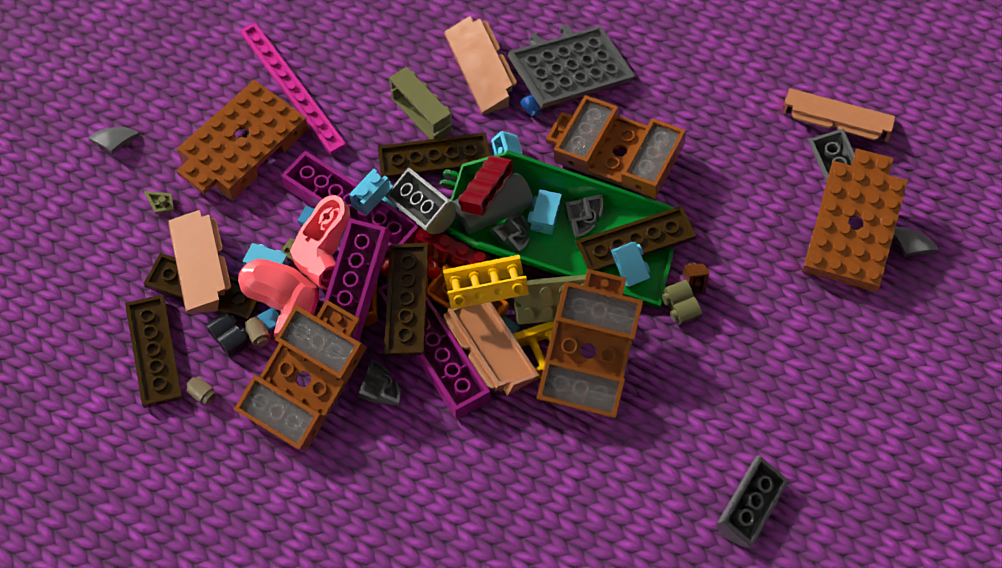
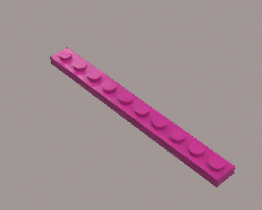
(293, 89)

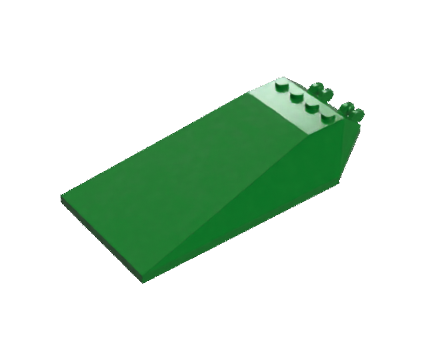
(558, 252)

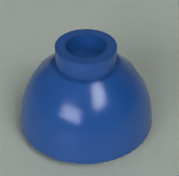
(531, 105)

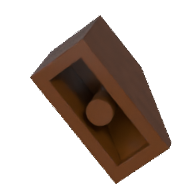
(697, 277)

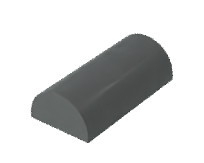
(830, 148)
(509, 201)
(422, 202)
(752, 503)

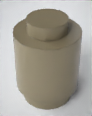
(257, 332)
(201, 390)

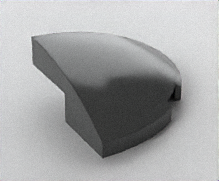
(113, 138)
(583, 214)
(512, 232)
(913, 242)
(378, 385)

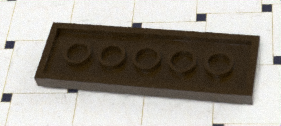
(432, 155)
(651, 233)
(165, 279)
(406, 299)
(153, 351)

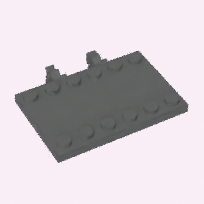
(570, 65)

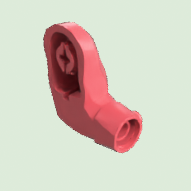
(320, 239)
(278, 287)

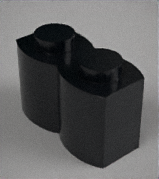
(227, 334)

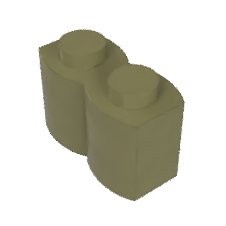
(682, 303)

